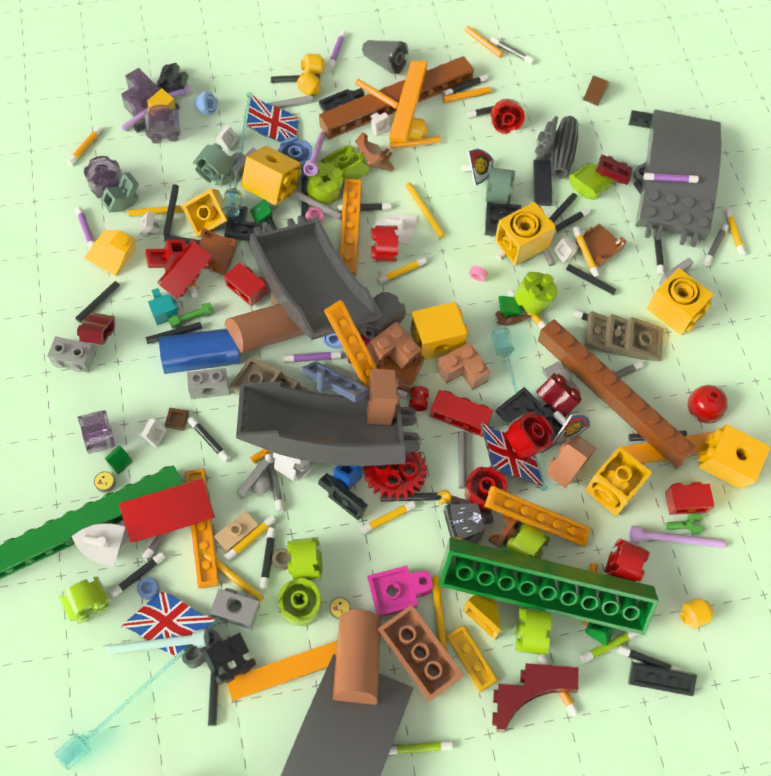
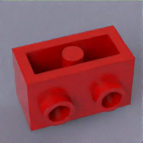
(246, 284)
(689, 498)

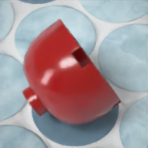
(507, 116)
(708, 403)

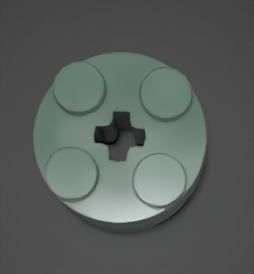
(213, 164)
(500, 186)

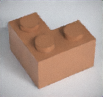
(393, 343)
(465, 363)
(382, 397)
(572, 457)

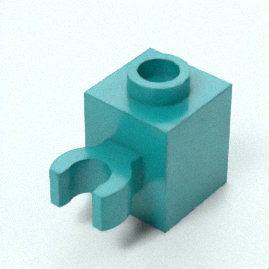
(162, 307)

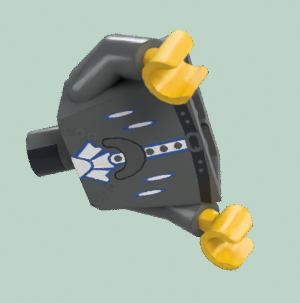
(464, 518)

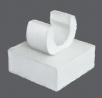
(380, 123)
(227, 138)
(147, 224)
(566, 249)
(153, 432)

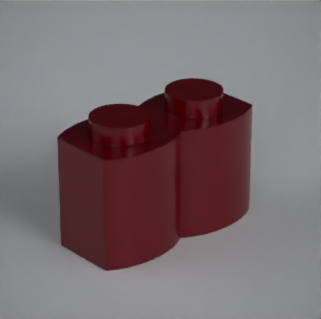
(96, 328)
(559, 394)

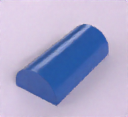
(198, 351)

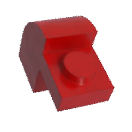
(164, 257)

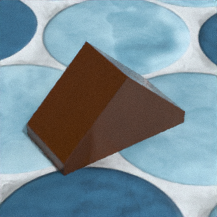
(596, 90)

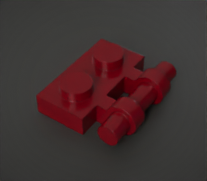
(614, 169)

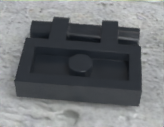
(225, 652)

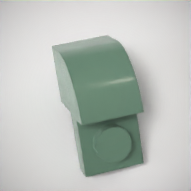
(122, 196)

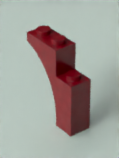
(537, 681)

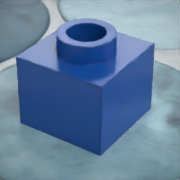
(348, 475)

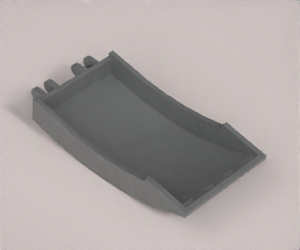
(680, 147)
(309, 276)
(321, 427)
(347, 736)

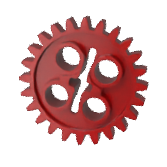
(379, 478)

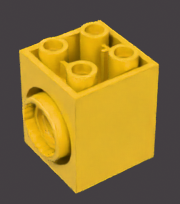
(270, 175)
(525, 233)
(680, 302)
(438, 330)
(733, 456)
(617, 481)

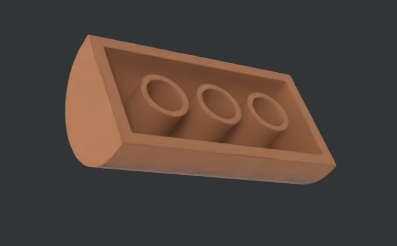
(261, 328)
(420, 653)
(357, 657)

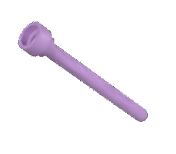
(140, 116)
(311, 166)
(638, 534)

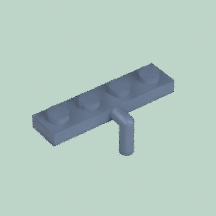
(331, 379)

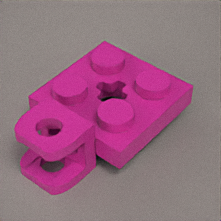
(405, 582)

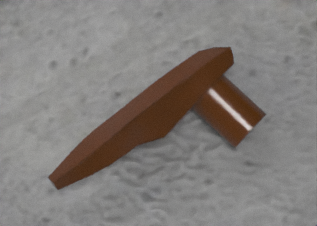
(506, 321)

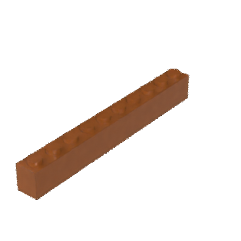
(359, 111)
(616, 394)

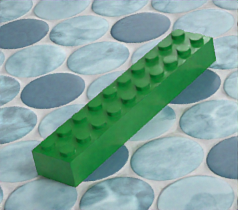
(547, 586)

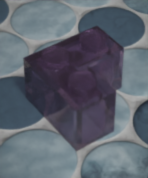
(139, 91)

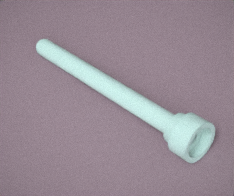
(199, 639)

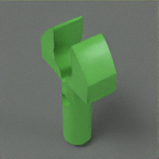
(695, 530)

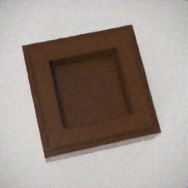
(176, 419)

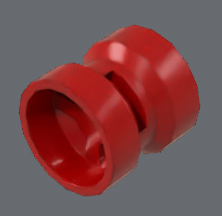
(418, 398)

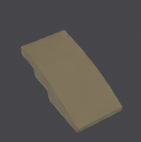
(638, 341)
(259, 372)

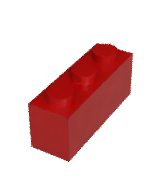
(185, 269)
(460, 412)

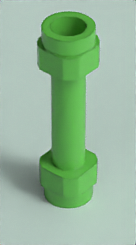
(206, 310)

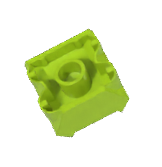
(351, 163)
(589, 182)

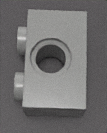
(208, 383)
(244, 617)

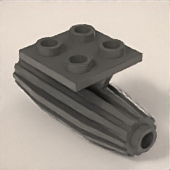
(560, 144)

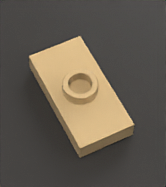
(236, 531)

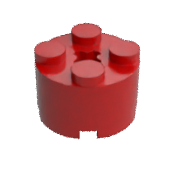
(385, 243)
(529, 435)
(480, 480)
(627, 561)

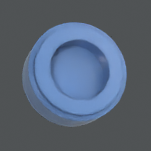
(148, 588)

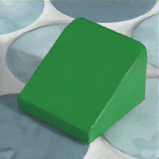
(261, 212)
(509, 306)
(118, 460)
(599, 632)

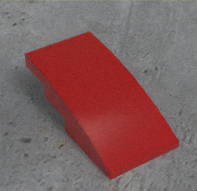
(166, 510)

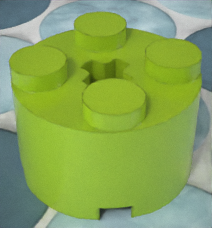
(326, 183)
(536, 292)
(528, 541)
(305, 558)
(296, 590)
(84, 600)
(533, 631)

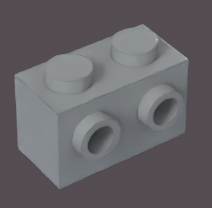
(71, 354)

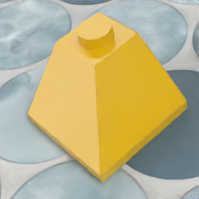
(205, 211)
(111, 250)
(484, 613)

